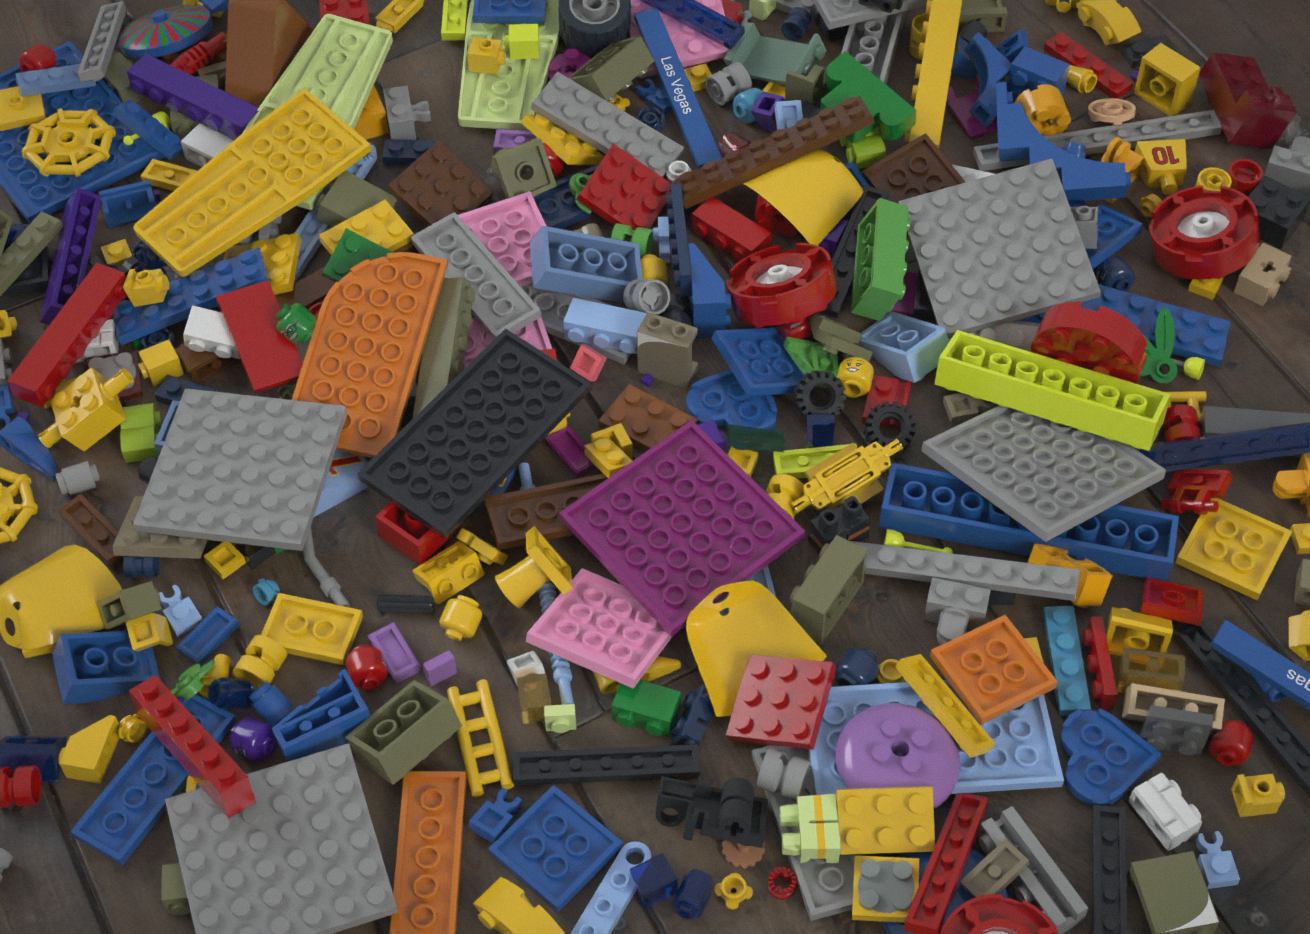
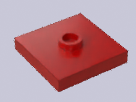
(1172, 601)

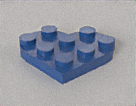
(725, 402)
(1104, 757)

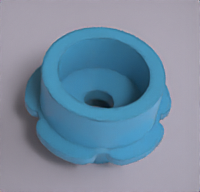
(266, 591)

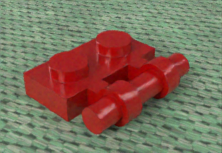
(1196, 483)

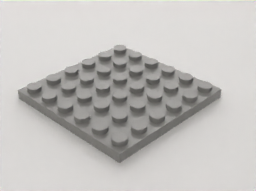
(999, 249)
(241, 469)
(1041, 469)
(288, 861)

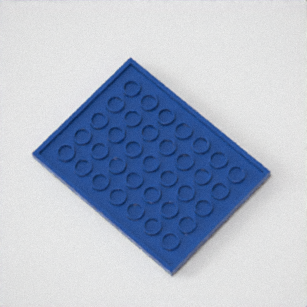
(49, 194)

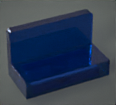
(32, 751)

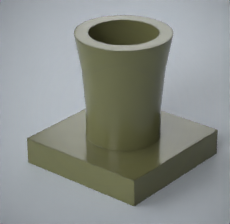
(523, 169)

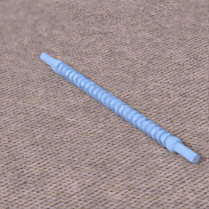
(562, 673)

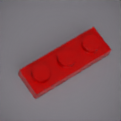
(1100, 663)

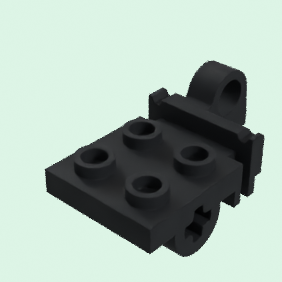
(719, 813)

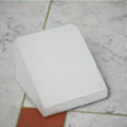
(524, 665)

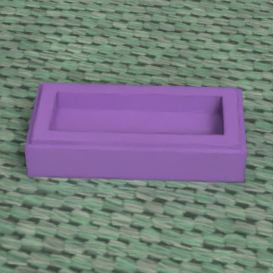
(397, 654)

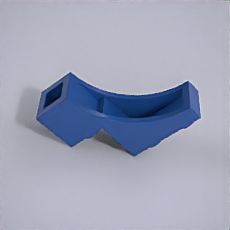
(992, 69)

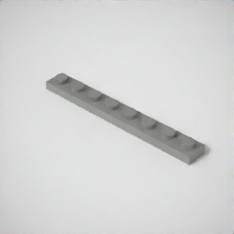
(972, 570)

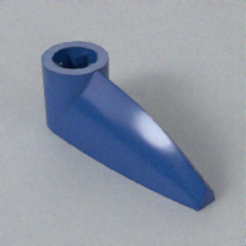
(25, 445)

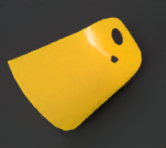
(810, 192)
(56, 598)
(753, 626)

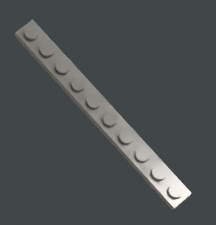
(1097, 139)

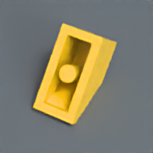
(90, 751)

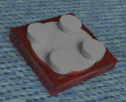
(111, 364)

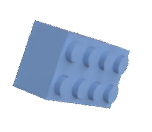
(583, 264)

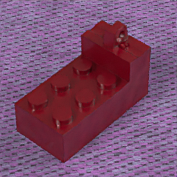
(1243, 101)

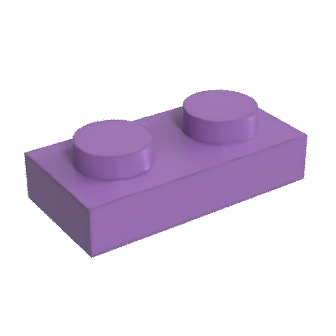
(511, 138)

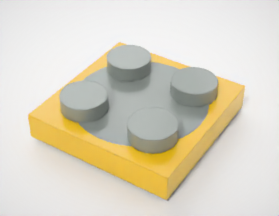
(884, 887)

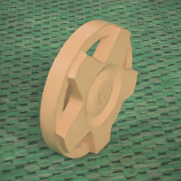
(1111, 110)

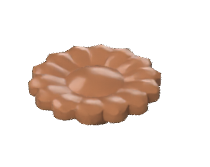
(742, 855)

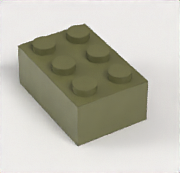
(614, 67)
(828, 587)
(403, 731)

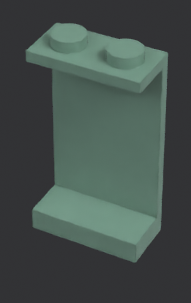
(772, 58)

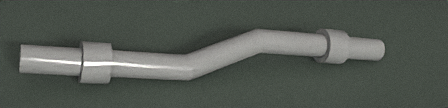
(328, 584)

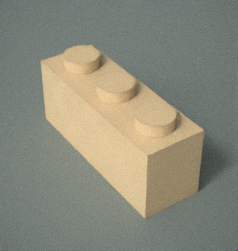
(1140, 697)

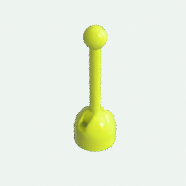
(161, 116)
(896, 539)

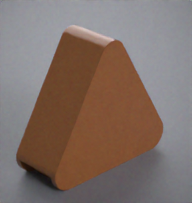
(260, 46)

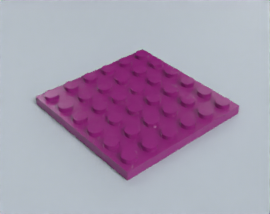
(681, 525)

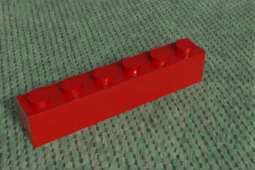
(68, 335)
(192, 746)

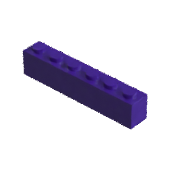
(190, 96)
(71, 251)

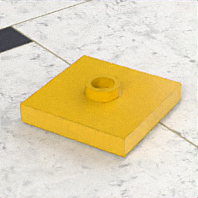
(19, 110)

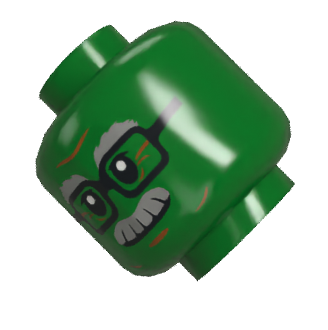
(295, 323)

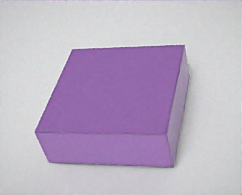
(440, 668)

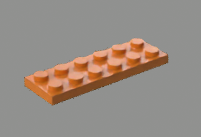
(429, 852)

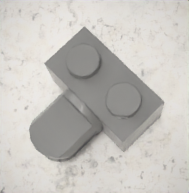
(1291, 165)
(955, 608)

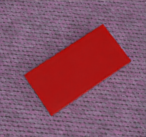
(264, 352)

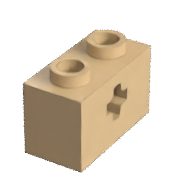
(1262, 274)

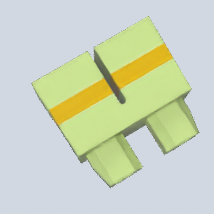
(816, 827)

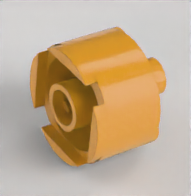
(1045, 109)

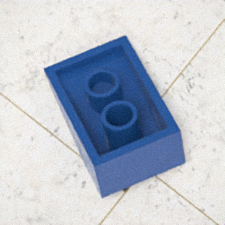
(708, 296)
(99, 666)

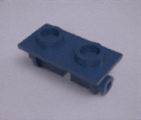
(686, 726)

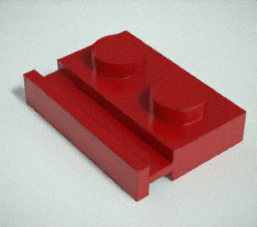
(884, 390)

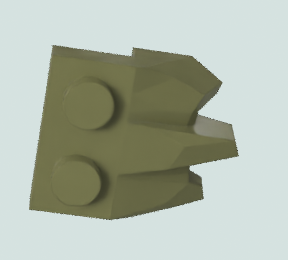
(837, 337)

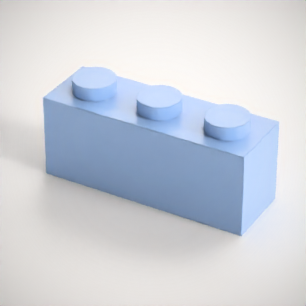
(602, 325)

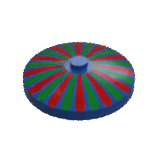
(165, 31)

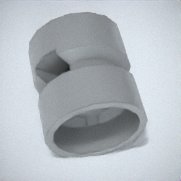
(728, 83)
(646, 296)
(783, 774)

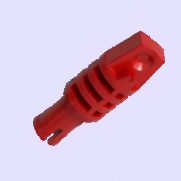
(200, 54)

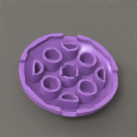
(872, 737)

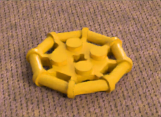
(54, 142)
(8, 508)

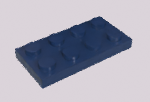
(559, 204)

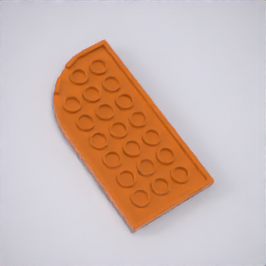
(372, 345)

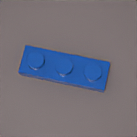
(149, 129)

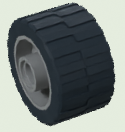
(593, 23)

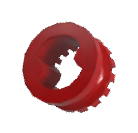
(786, 875)

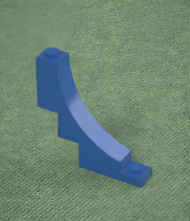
(1080, 177)

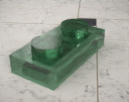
(756, 438)

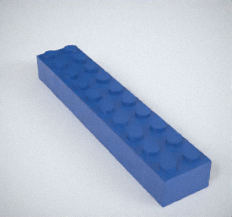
(948, 509)

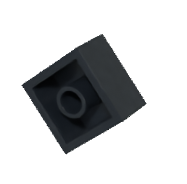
(1278, 210)

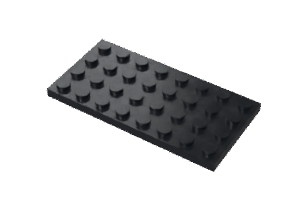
(474, 433)

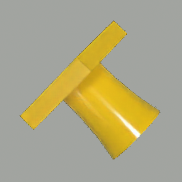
(534, 571)

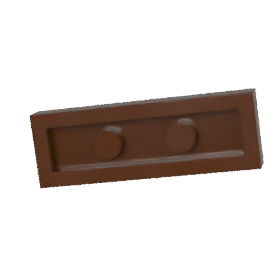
(91, 527)

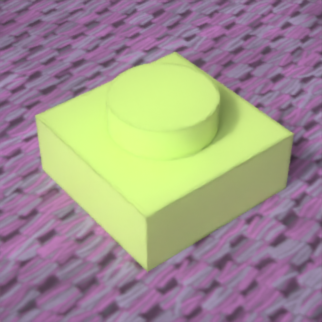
(560, 718)

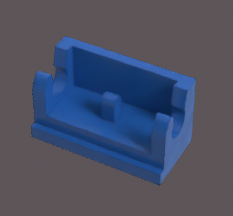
(127, 203)

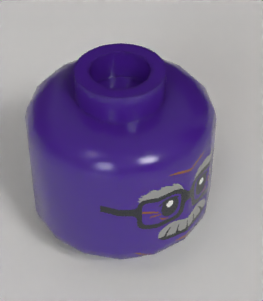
(252, 739)

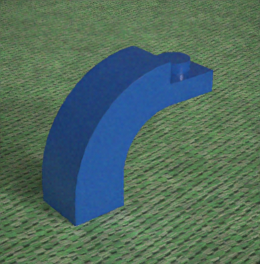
(1010, 48)

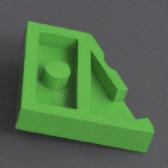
(811, 357)

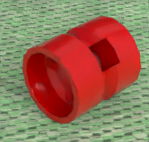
(1245, 175)
(1181, 423)
(20, 786)

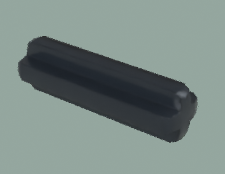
(405, 603)

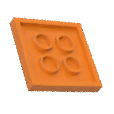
(993, 669)

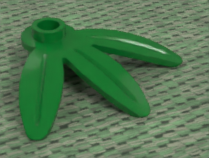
(1161, 354)

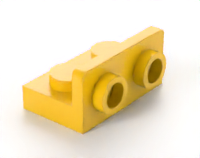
(449, 571)

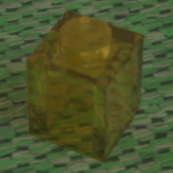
(533, 696)

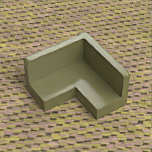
(808, 88)

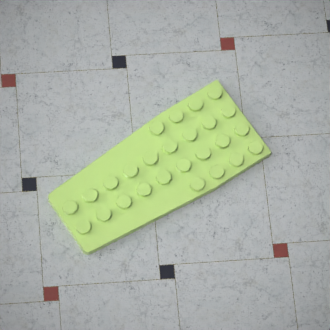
(337, 68)
(505, 98)

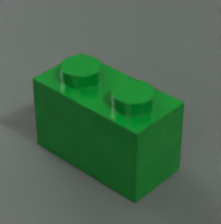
(647, 707)

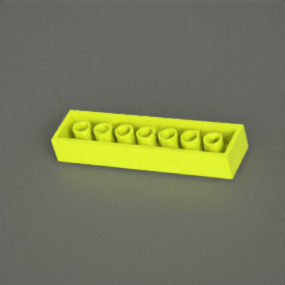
(1052, 390)

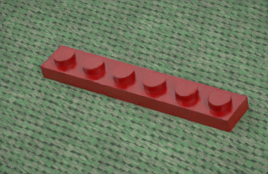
(946, 864)

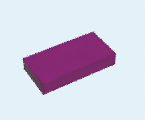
(570, 451)

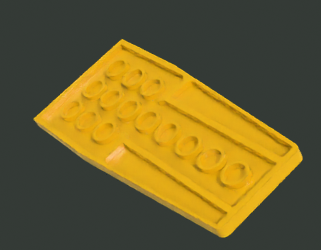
(251, 183)

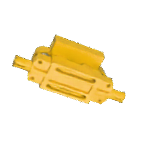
(846, 474)

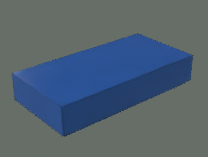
(208, 636)

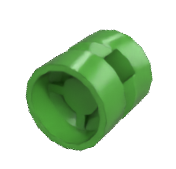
(640, 235)

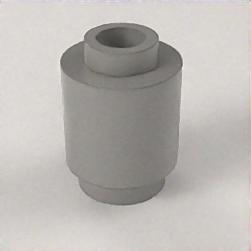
(77, 478)

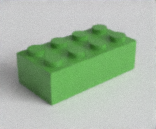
(880, 259)

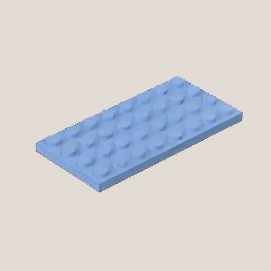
(1021, 758)

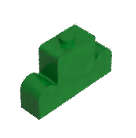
(851, 79)

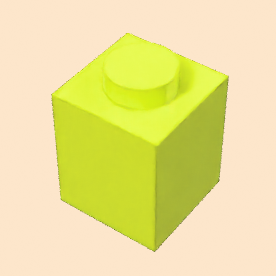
(522, 41)

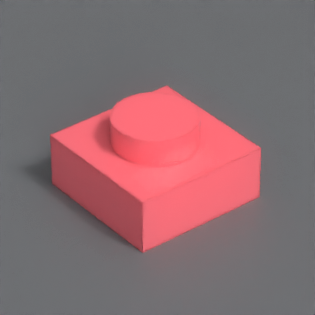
(588, 362)

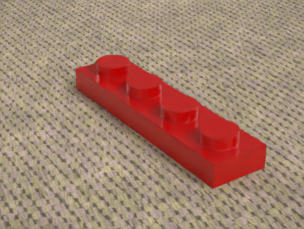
(1070, 52)

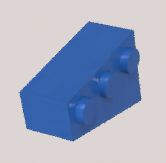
(322, 721)

